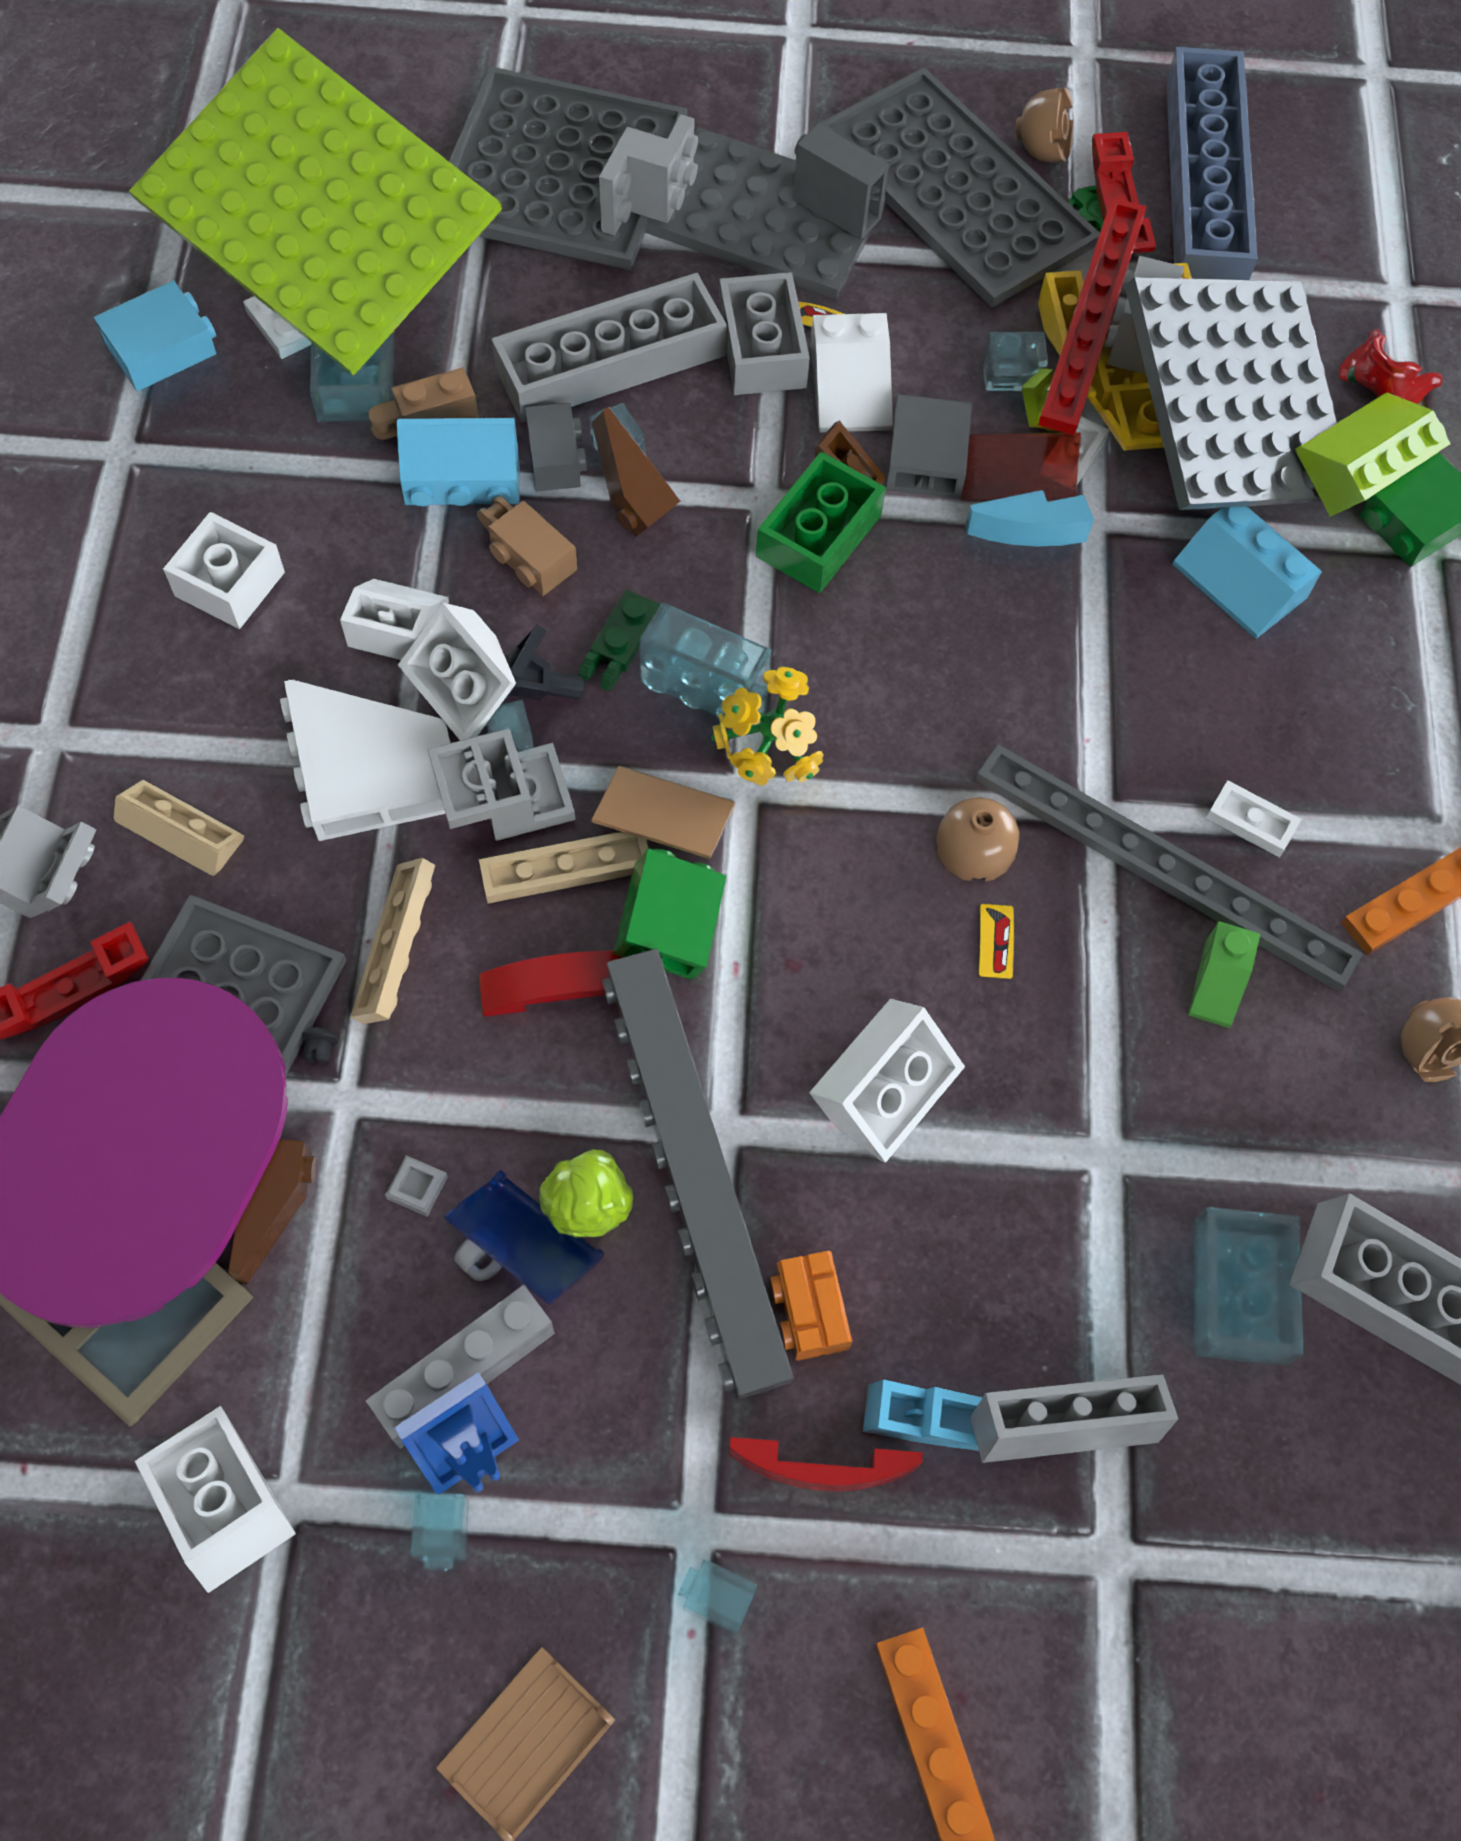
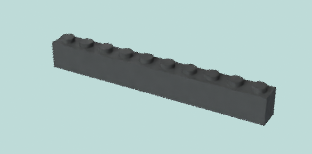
(698, 1177)

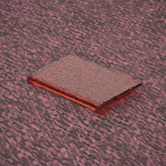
(1021, 464)

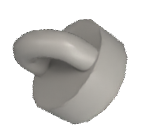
(470, 1257)

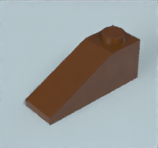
(632, 480)
(271, 1206)

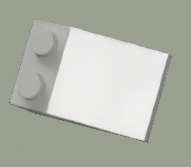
(852, 371)
(459, 669)
(214, 1499)

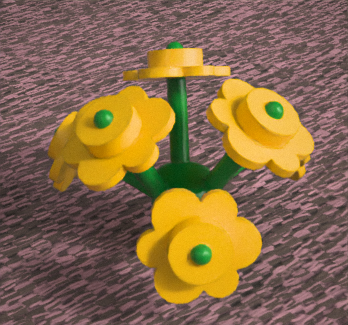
(785, 727)

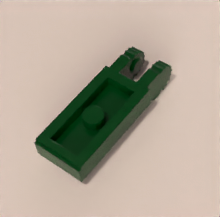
(619, 639)

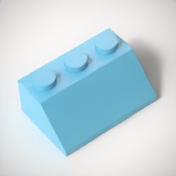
(458, 461)
(1247, 569)

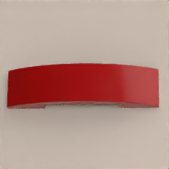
(1114, 179)
(543, 980)
(72, 985)
(763, 1454)

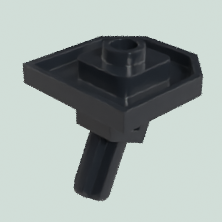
(534, 675)

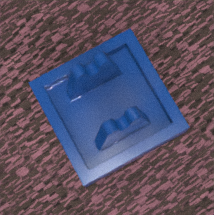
(458, 1436)

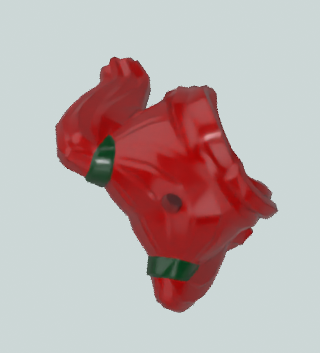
(1383, 375)

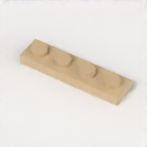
(560, 866)
(393, 941)

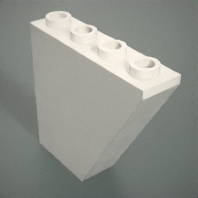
(360, 760)

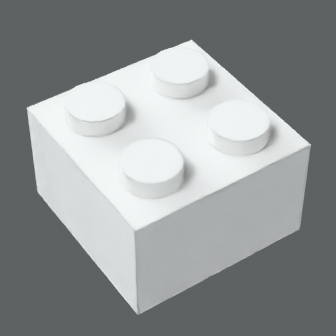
(224, 570)

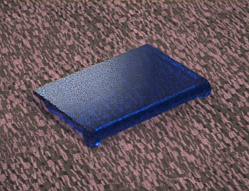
(522, 1238)

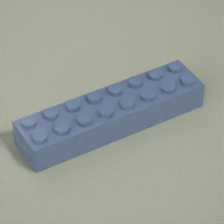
(1211, 164)

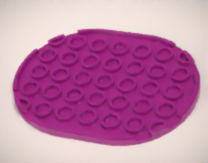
(134, 1150)

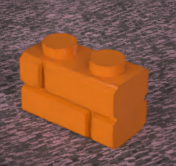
(812, 1306)

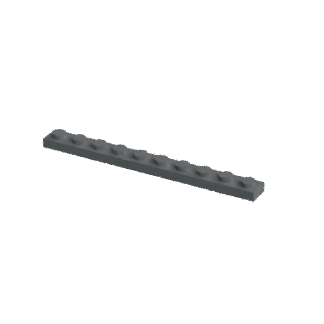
(1169, 867)

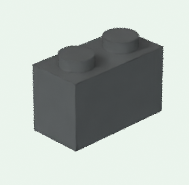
(554, 447)

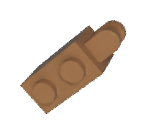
(428, 398)
(528, 544)

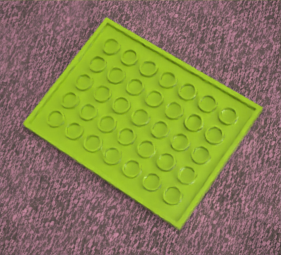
(316, 201)

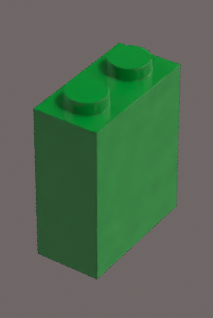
(1418, 510)
(671, 909)

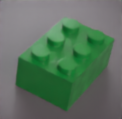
(820, 522)

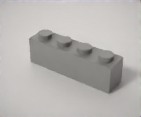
(484, 1346)
(1072, 1418)

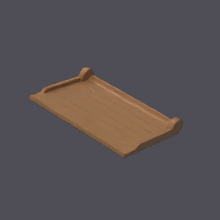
(664, 812)
(525, 1745)

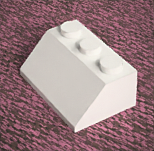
(888, 1078)

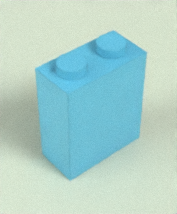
(156, 335)

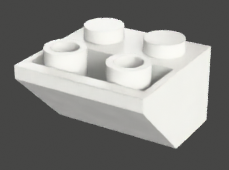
(387, 617)

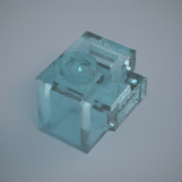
(1013, 359)

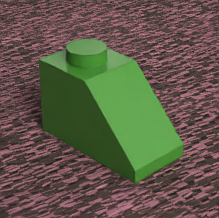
(1223, 973)

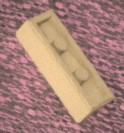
(176, 827)

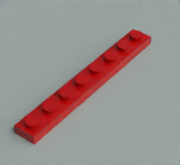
(1092, 317)

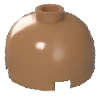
(1046, 126)
(977, 839)
(1433, 1038)

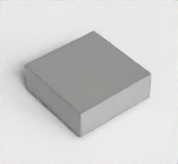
(416, 1186)

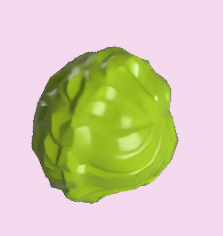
(586, 1195)

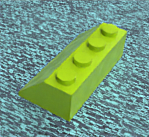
(1370, 450)

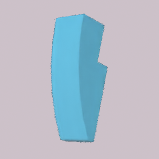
(1031, 520)
(921, 1414)

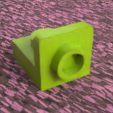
(1035, 394)

